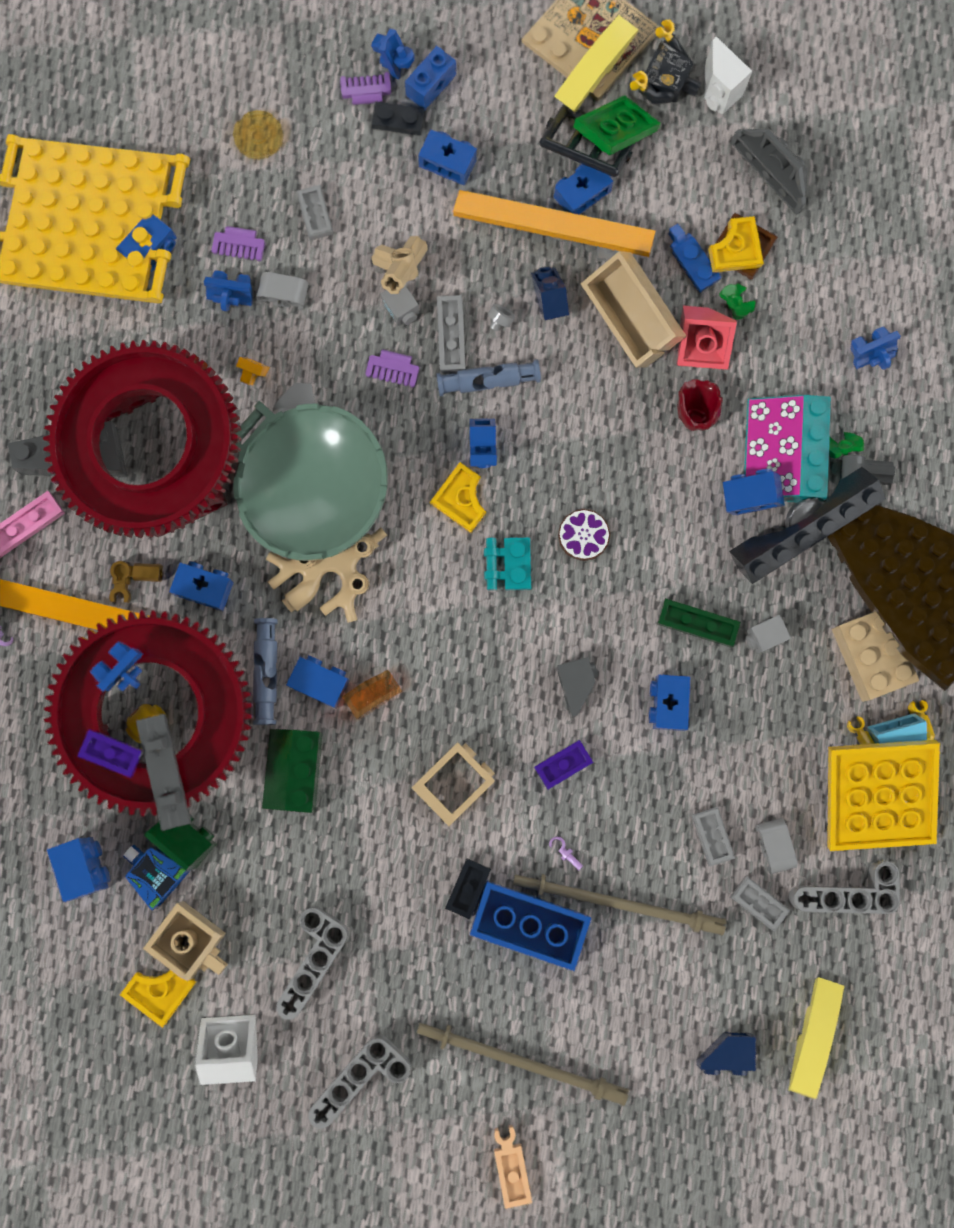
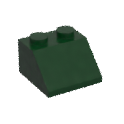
(183, 844)

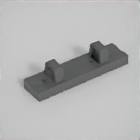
(163, 772)

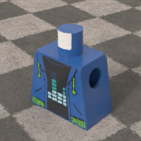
(153, 874)

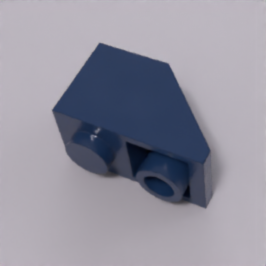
(550, 293)
(729, 1053)

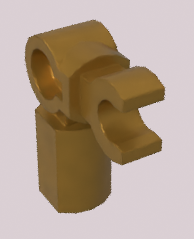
(123, 571)

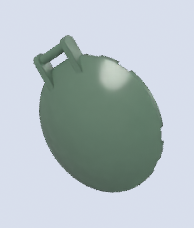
(309, 480)

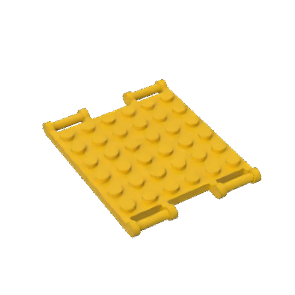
(76, 209)

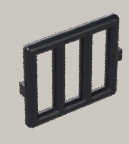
(568, 150)

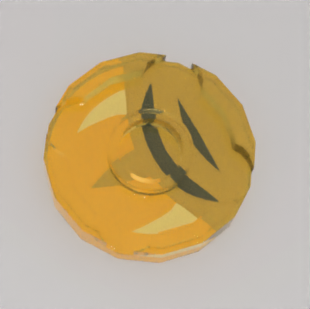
(255, 142)

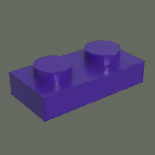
(110, 753)
(563, 764)

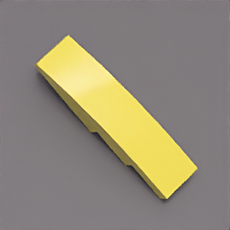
(596, 63)
(816, 1038)

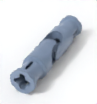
(498, 376)
(265, 667)

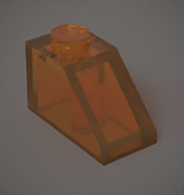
(372, 694)

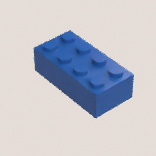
(530, 925)

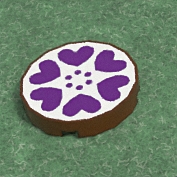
(584, 535)

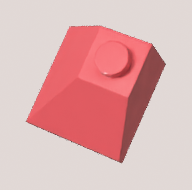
(707, 338)

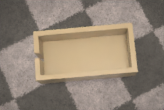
(633, 309)

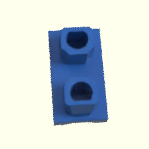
(393, 52)
(228, 291)
(876, 352)
(109, 677)

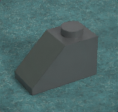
(576, 682)

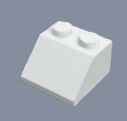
(724, 77)
(227, 1050)

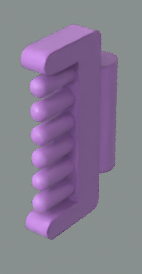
(366, 93)
(241, 238)
(396, 362)

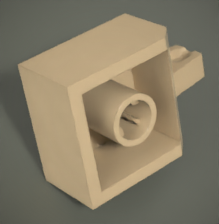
(202, 947)

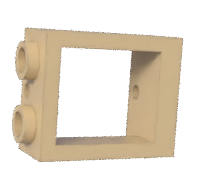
(483, 770)

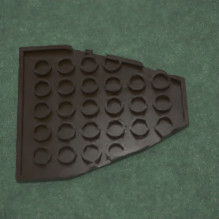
(908, 578)

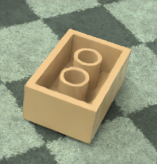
(873, 657)

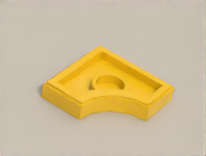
(739, 248)
(458, 498)
(157, 995)

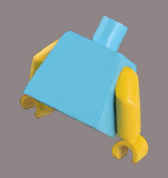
(903, 729)

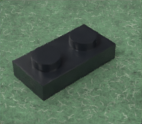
(398, 118)
(468, 888)

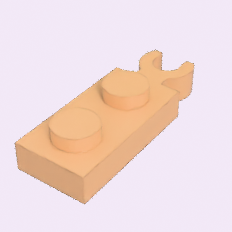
(512, 1171)

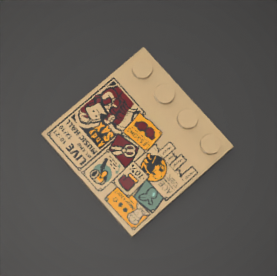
(574, 26)

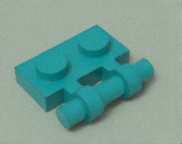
(516, 562)

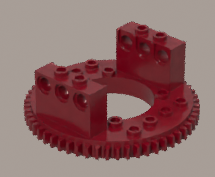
(118, 386)
(162, 641)

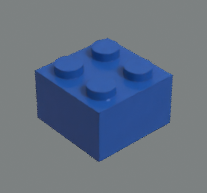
(78, 868)

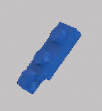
(692, 259)

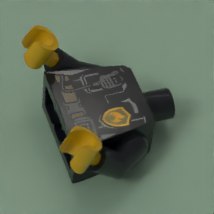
(667, 71)

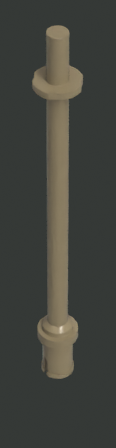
(696, 920)
(598, 1087)

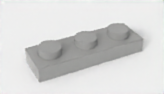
(451, 333)

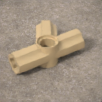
(399, 263)

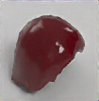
(699, 404)

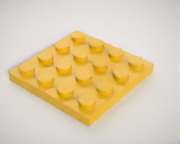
(883, 795)

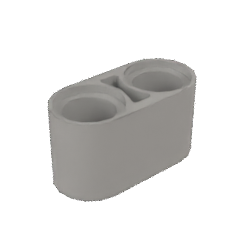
(282, 290)
(777, 845)

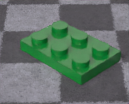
(616, 125)

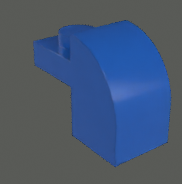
(483, 443)

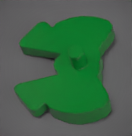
(731, 294)
(850, 443)

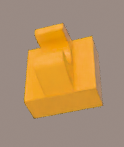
(251, 370)

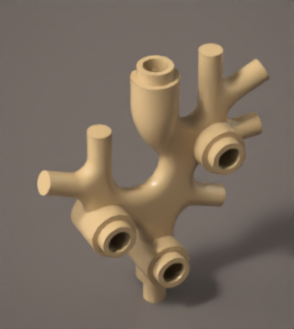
(343, 564)

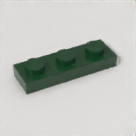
(698, 623)

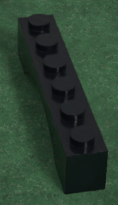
(768, 552)

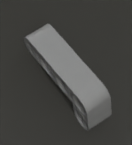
(843, 895)
(309, 966)
(355, 1083)

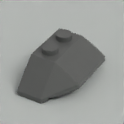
(775, 164)

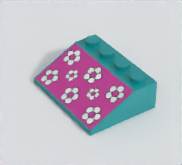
(792, 440)

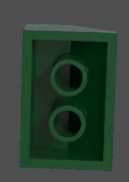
(292, 770)

